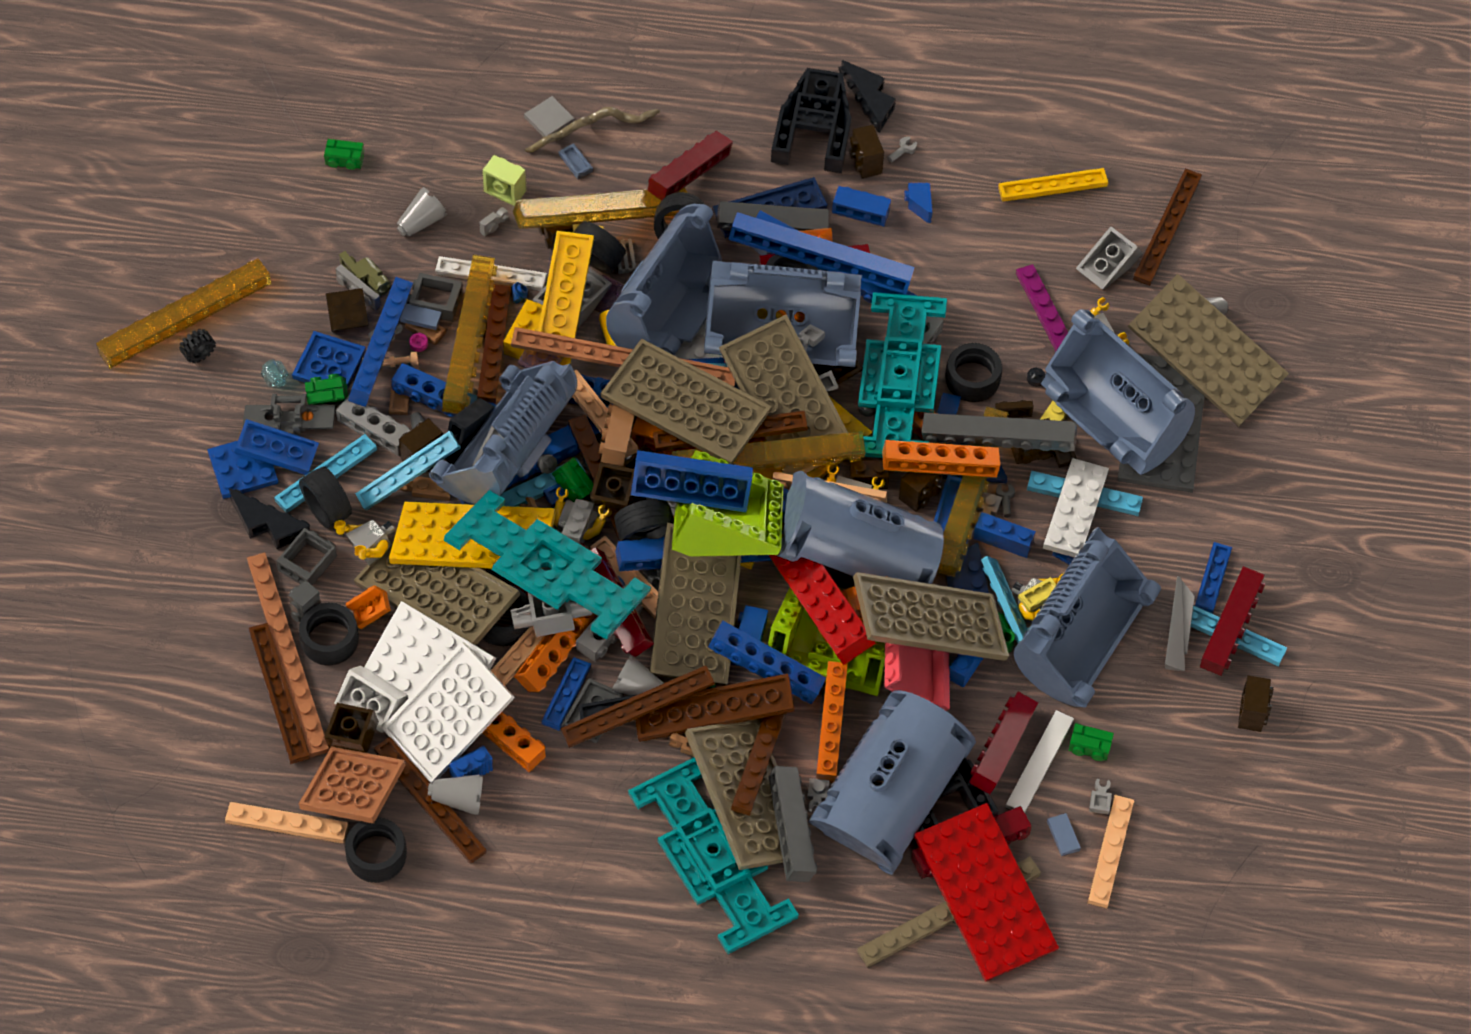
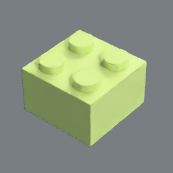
(504, 180)

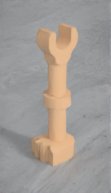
(412, 359)

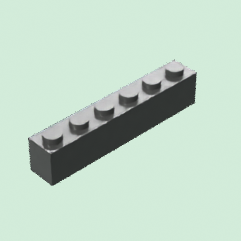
(795, 217)
(792, 824)

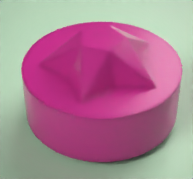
(418, 342)

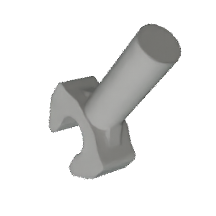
(903, 148)

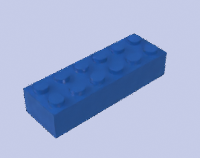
(691, 481)

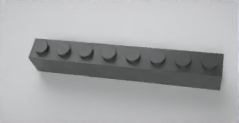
(1000, 432)

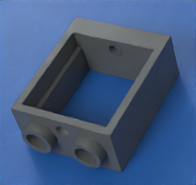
(440, 283)
(297, 573)

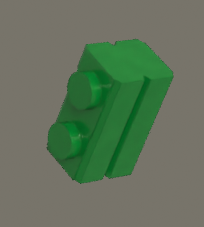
(344, 154)
(326, 390)
(574, 479)
(1090, 742)

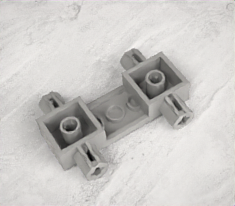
(545, 617)

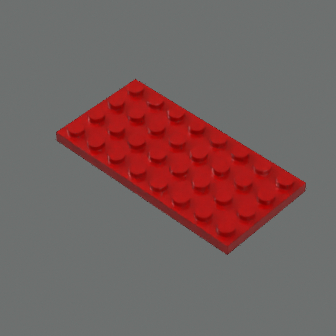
(986, 892)

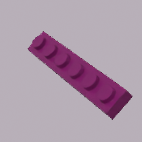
(1042, 305)

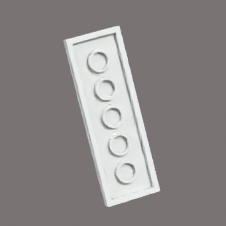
(1076, 507)

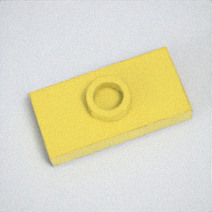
(1037, 594)

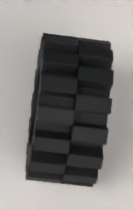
(197, 346)

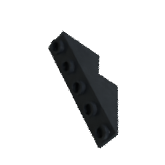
(868, 91)
(466, 425)
(266, 518)

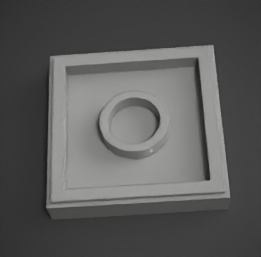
(549, 117)

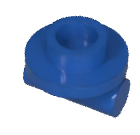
(519, 292)

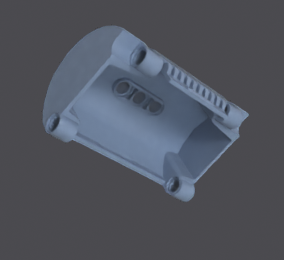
(670, 288)
(824, 297)
(1088, 387)
(522, 418)
(858, 532)
(1084, 620)
(885, 817)

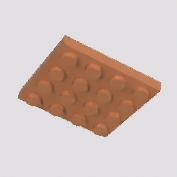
(352, 784)

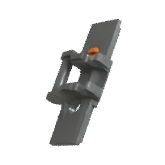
(295, 421)

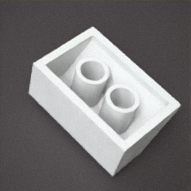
(369, 691)

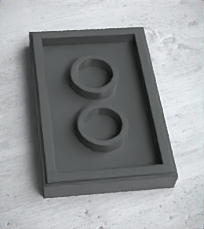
(591, 692)

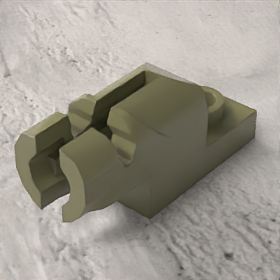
(367, 272)

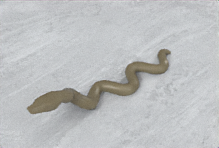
(588, 120)

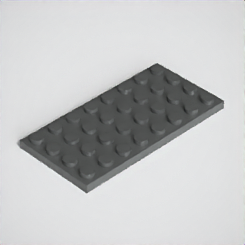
(1180, 467)

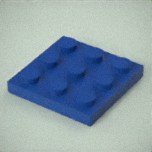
(328, 356)
(239, 471)

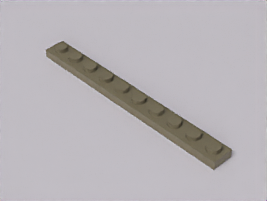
(922, 925)

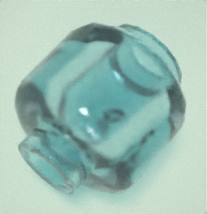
(274, 373)

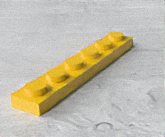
(1053, 184)

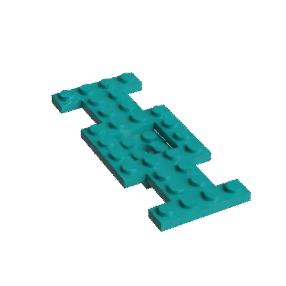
(894, 394)
(524, 557)
(698, 829)

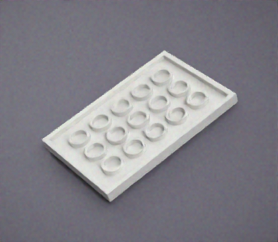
(414, 649)
(448, 712)

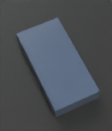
(575, 161)
(421, 316)
(1063, 834)

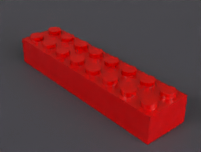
(825, 606)

